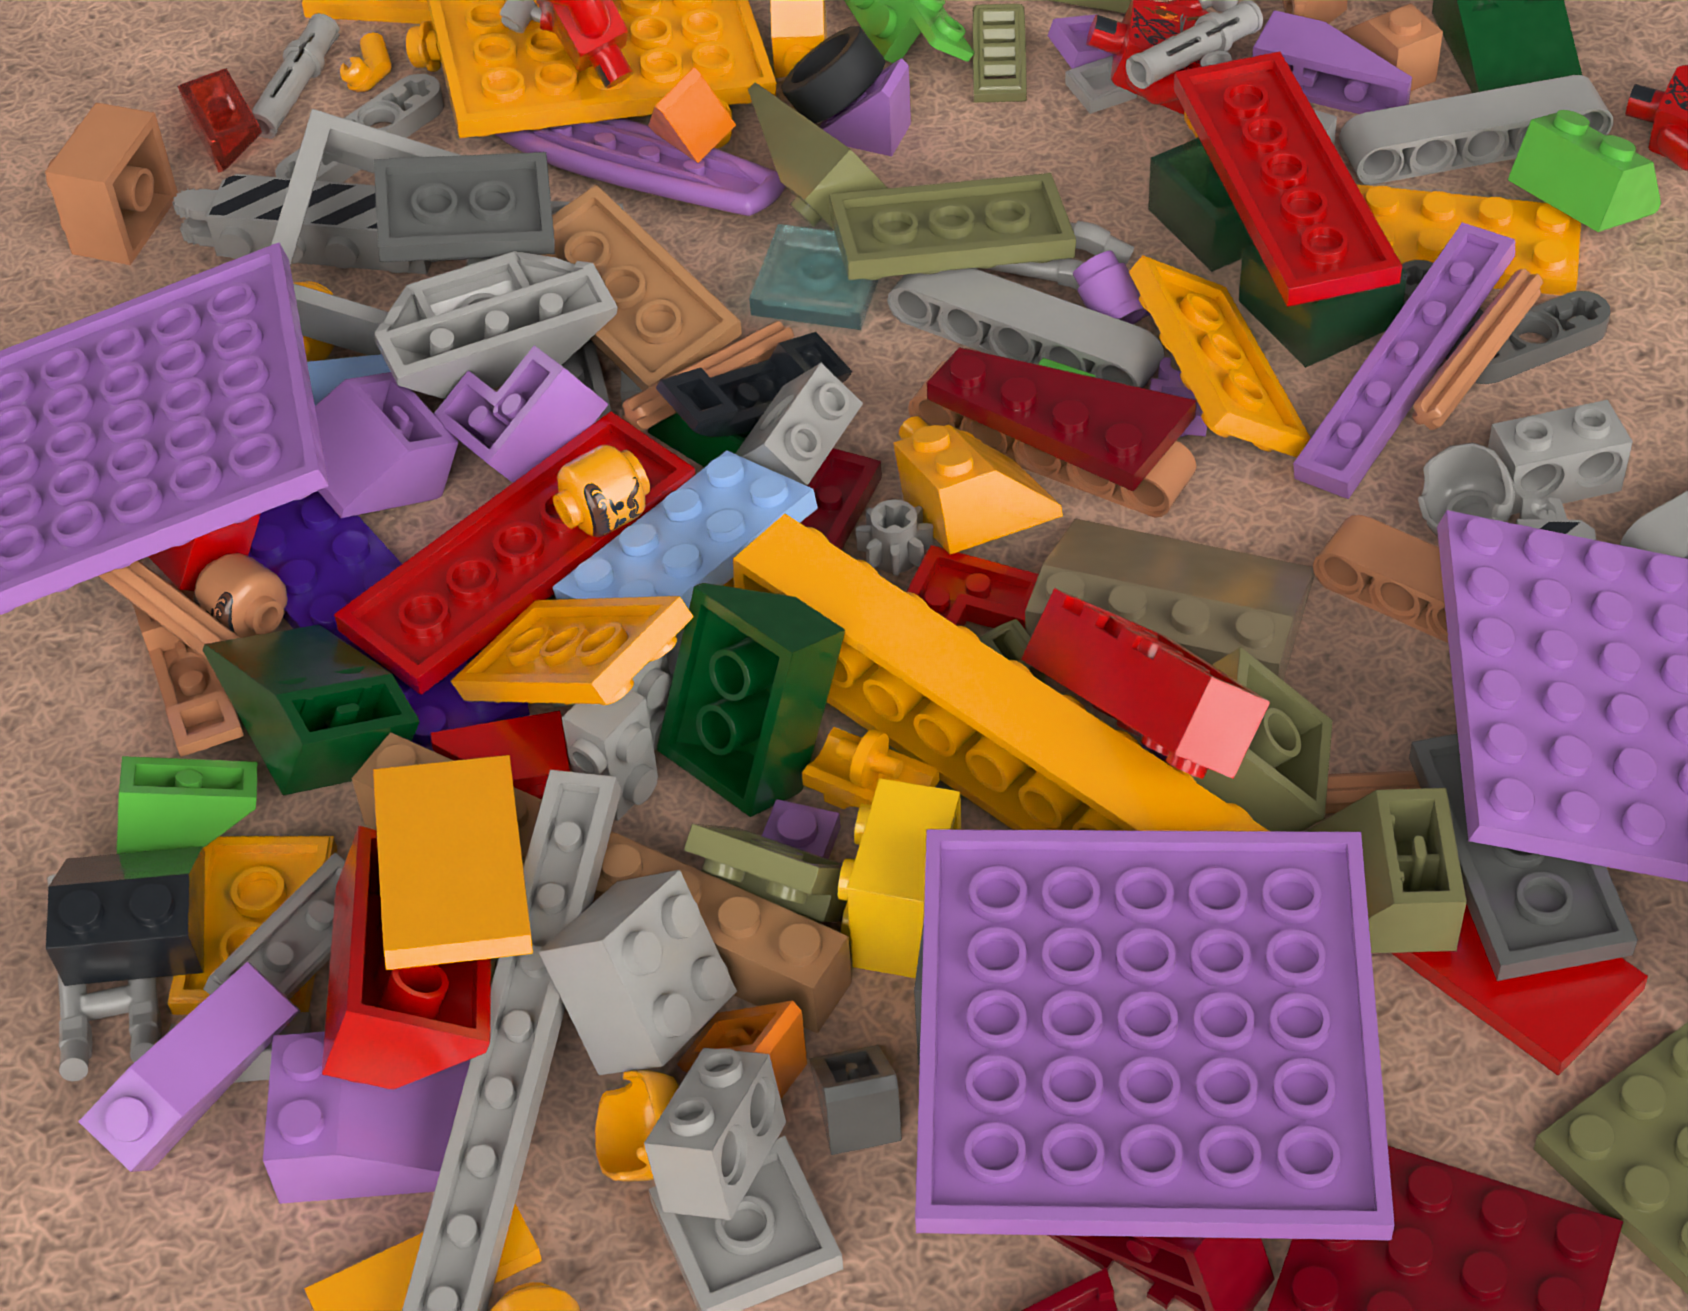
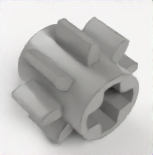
(894, 536)

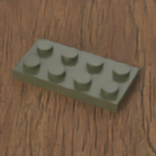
(951, 226)

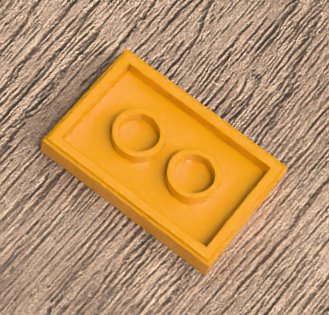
(243, 888)

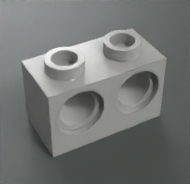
(1564, 453)
(715, 1133)

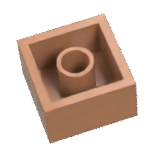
(112, 183)

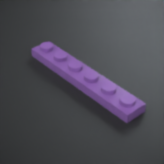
(1404, 360)

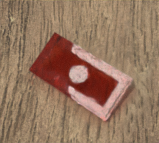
(219, 116)

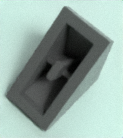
(857, 1099)

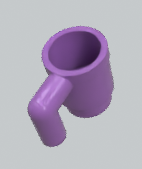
(1109, 288)

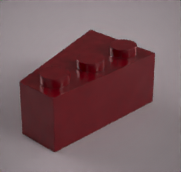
(1194, 1270)

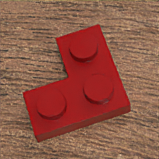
(972, 588)

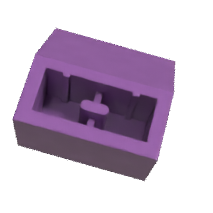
(381, 446)

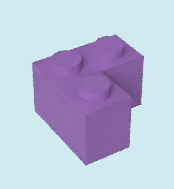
(525, 419)

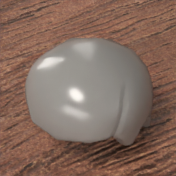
(1466, 481)

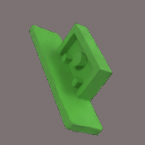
(897, 24)

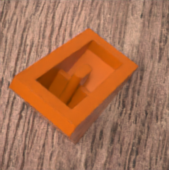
(691, 117)
(760, 1029)

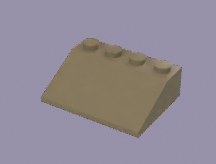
(1180, 588)

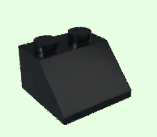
(127, 916)

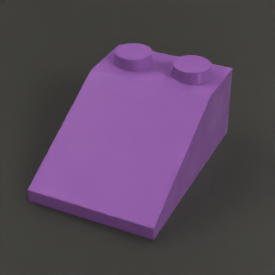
(352, 1137)

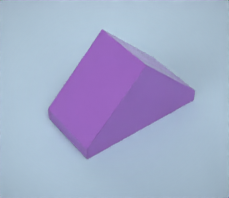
(878, 116)

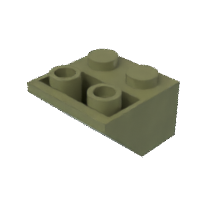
(1408, 867)

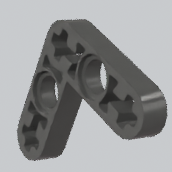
(1544, 319)

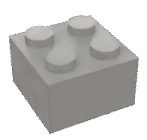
(638, 973)

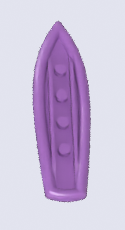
(640, 160)

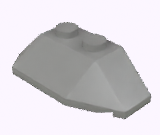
(490, 319)

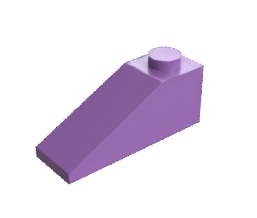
(1333, 66)
(188, 1070)

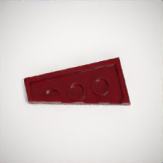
(1072, 416)

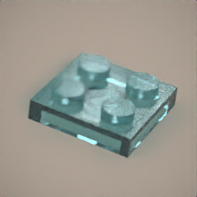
(808, 281)

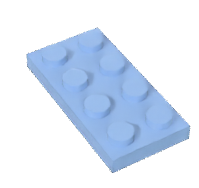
(691, 534)

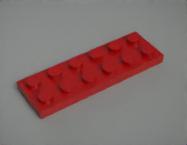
(1286, 179)
(492, 564)

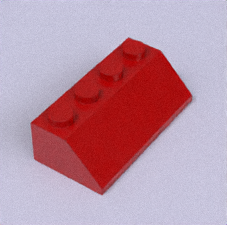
(394, 1022)

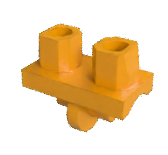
(852, 765)

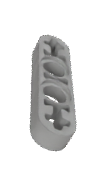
(405, 104)

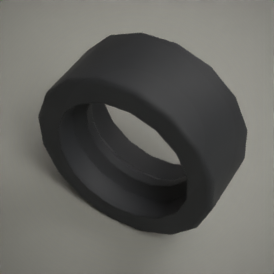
(833, 74)

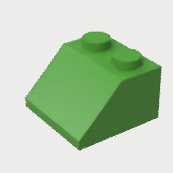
(1585, 172)

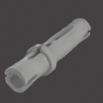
(1157, 61)
(301, 62)

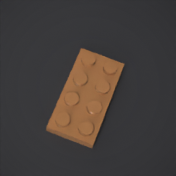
(662, 310)

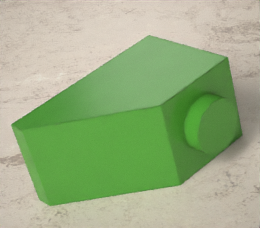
(181, 801)

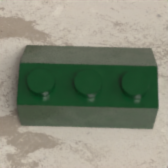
(749, 693)

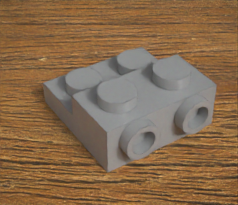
(622, 735)

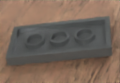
(1526, 906)

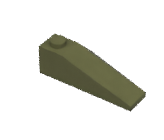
(809, 158)

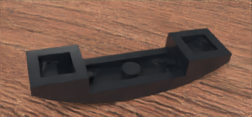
(739, 398)

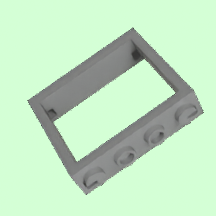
(356, 145)

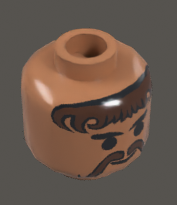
(241, 594)

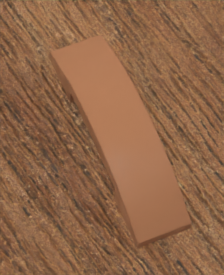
(191, 692)

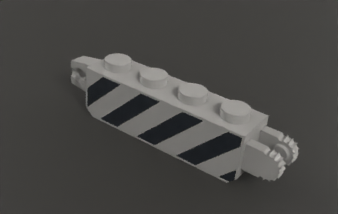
(247, 208)

